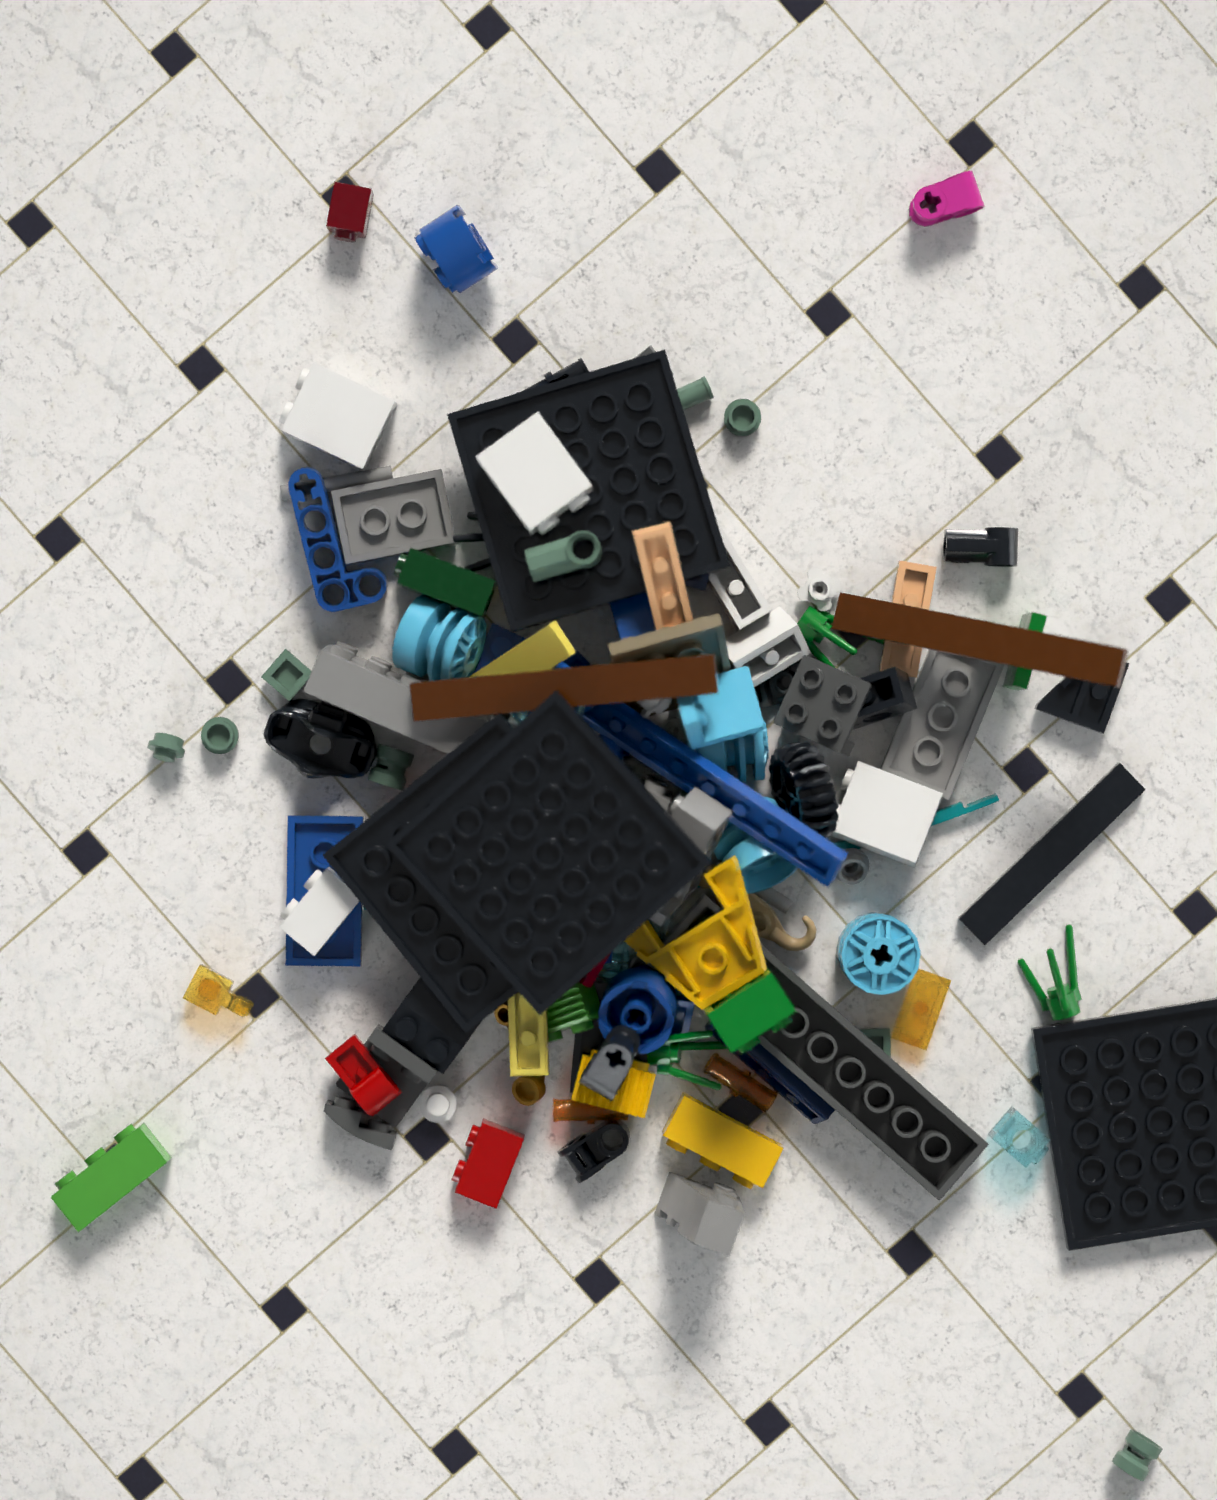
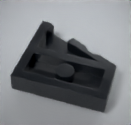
(1081, 702)

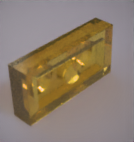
(920, 1009)

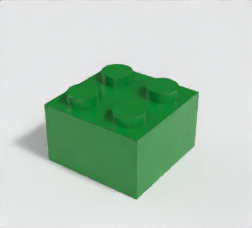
(751, 1012)

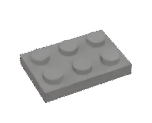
(393, 516)

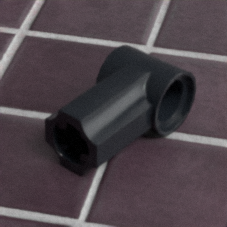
(990, 546)

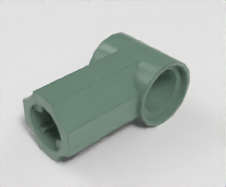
(559, 557)

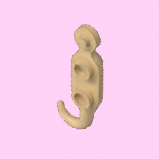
(768, 924)

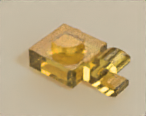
(212, 991)

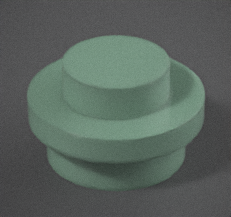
(742, 417)
(219, 735)
(166, 747)

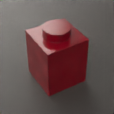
(349, 211)

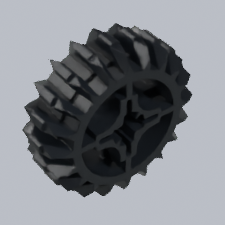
(804, 786)

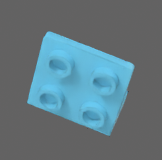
(722, 715)

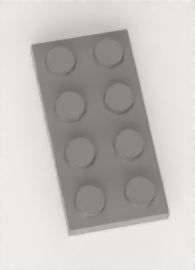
(938, 735)

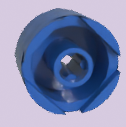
(456, 249)
(650, 996)

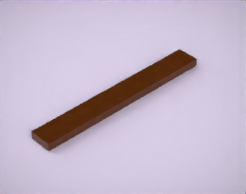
(981, 640)
(577, 684)

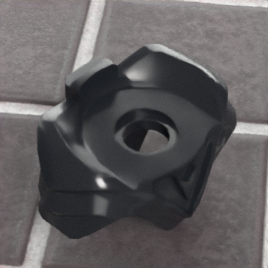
(351, 739)

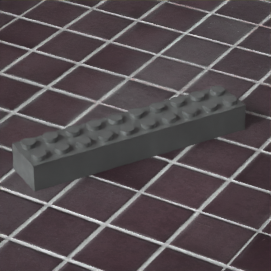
(861, 1079)

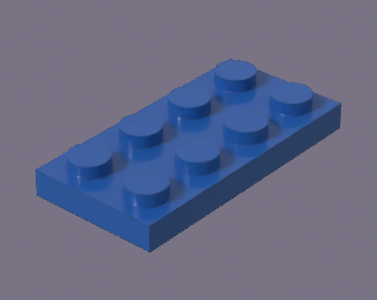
(306, 843)

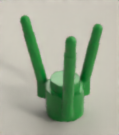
(815, 627)
(1061, 999)
(671, 1053)

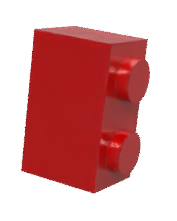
(489, 1162)

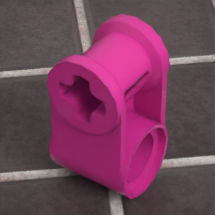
(952, 199)

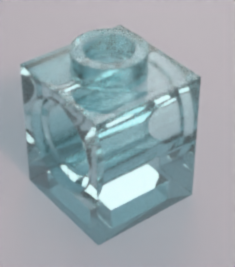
(1007, 1127)

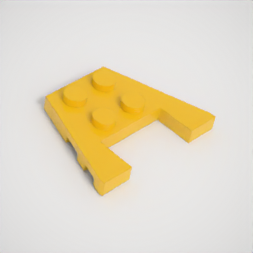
(714, 954)

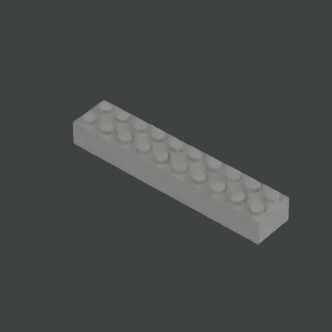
(384, 697)

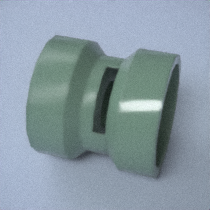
(390, 767)
(1131, 1461)

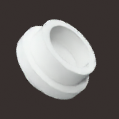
(438, 1103)

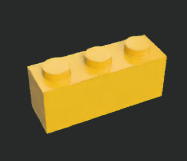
(721, 1141)

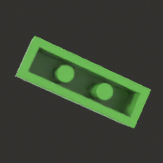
(109, 1175)

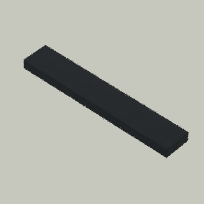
(1051, 853)

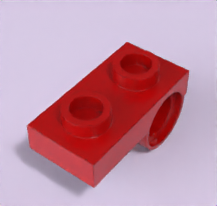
(363, 1075)

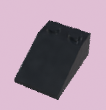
(427, 1028)

